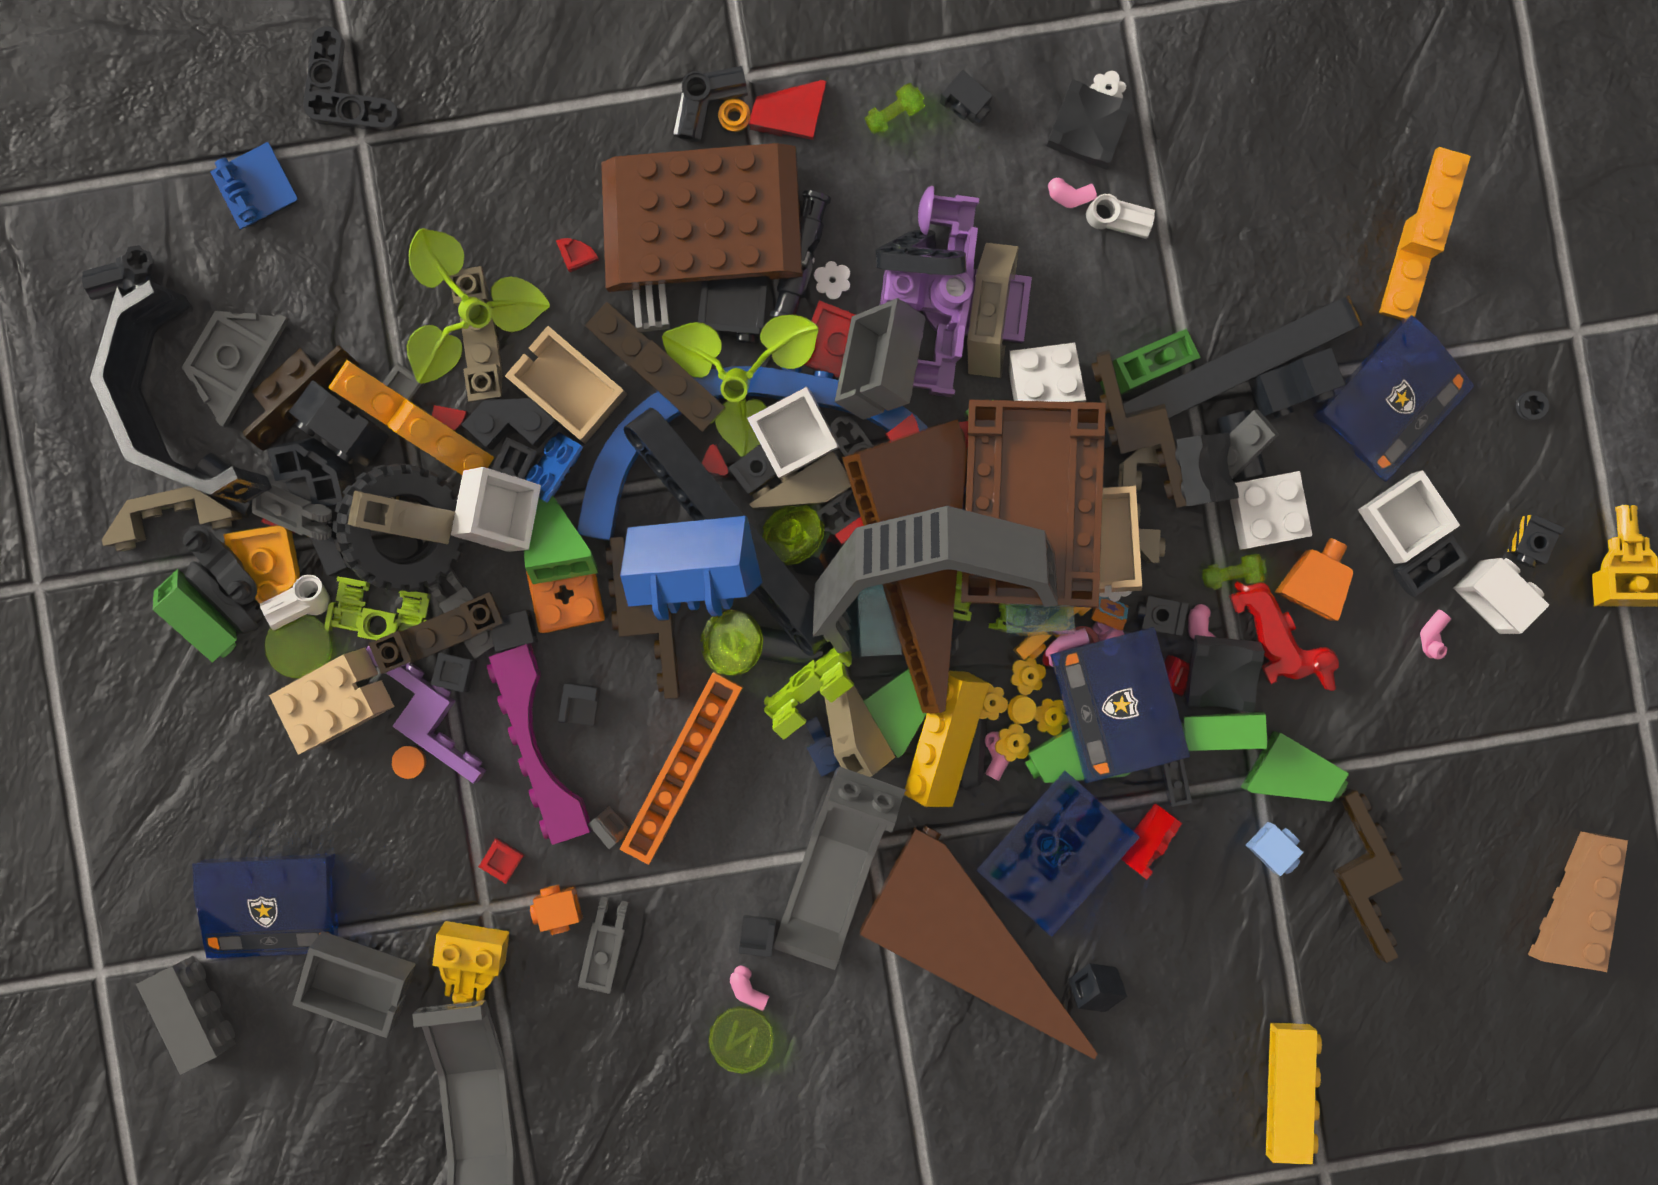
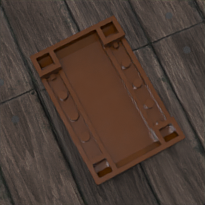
(701, 216)
(1042, 471)

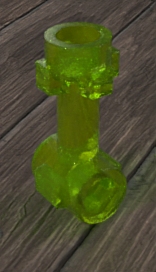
(908, 99)
(1251, 569)

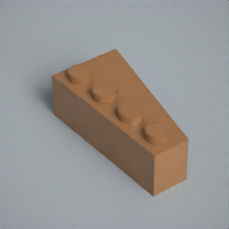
(1584, 906)

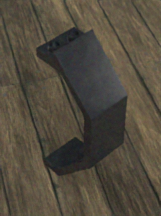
(118, 381)

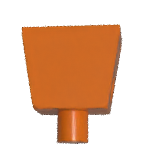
(1319, 581)

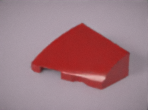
(789, 111)
(1155, 835)

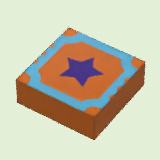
(1110, 613)

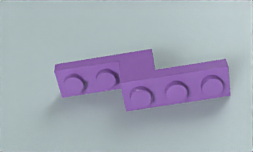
(423, 717)

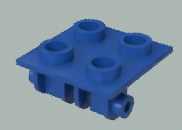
(253, 185)
(558, 457)

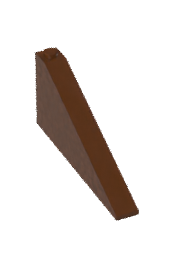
(901, 480)
(946, 926)

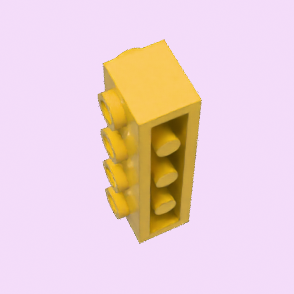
(946, 742)
(1292, 1093)

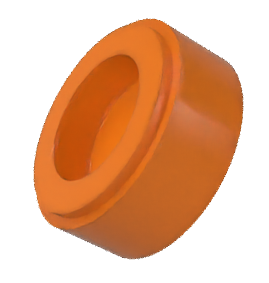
(409, 762)

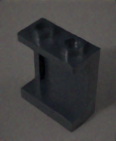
(734, 307)

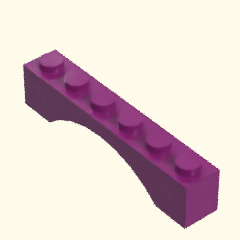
(517, 679)

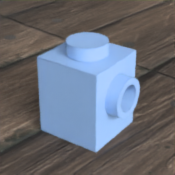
(1276, 848)

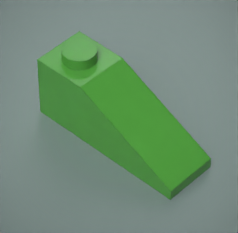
(1154, 361)

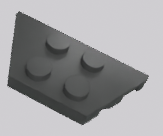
(231, 357)

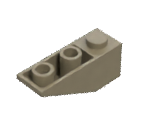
(814, 485)
(400, 517)
(856, 736)

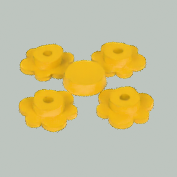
(1023, 710)

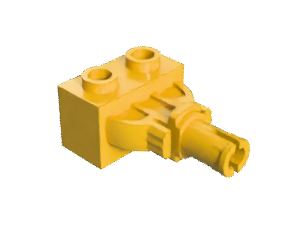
(1629, 568)
(469, 959)

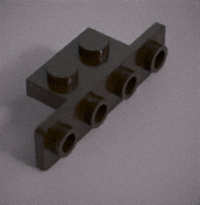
(284, 388)

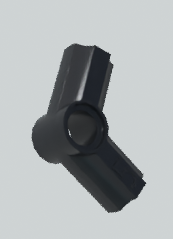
(693, 110)
(126, 273)

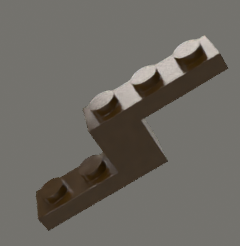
(655, 367)
(1140, 427)
(642, 621)
(1369, 874)

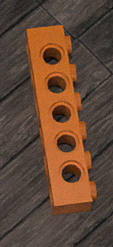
(681, 768)

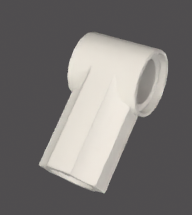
(1123, 218)
(294, 602)

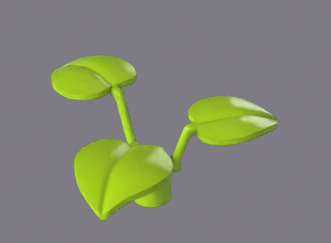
(514, 304)
(697, 345)

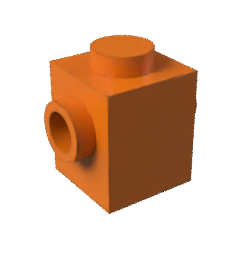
(556, 909)

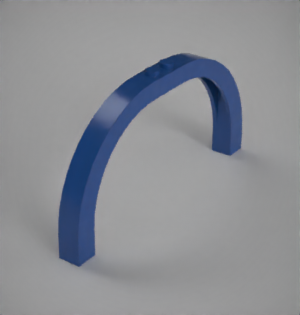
(618, 456)

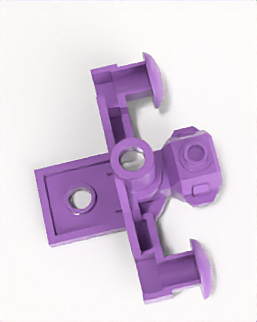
(949, 298)

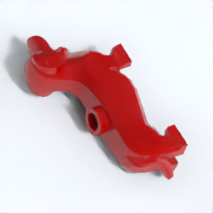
(1275, 635)

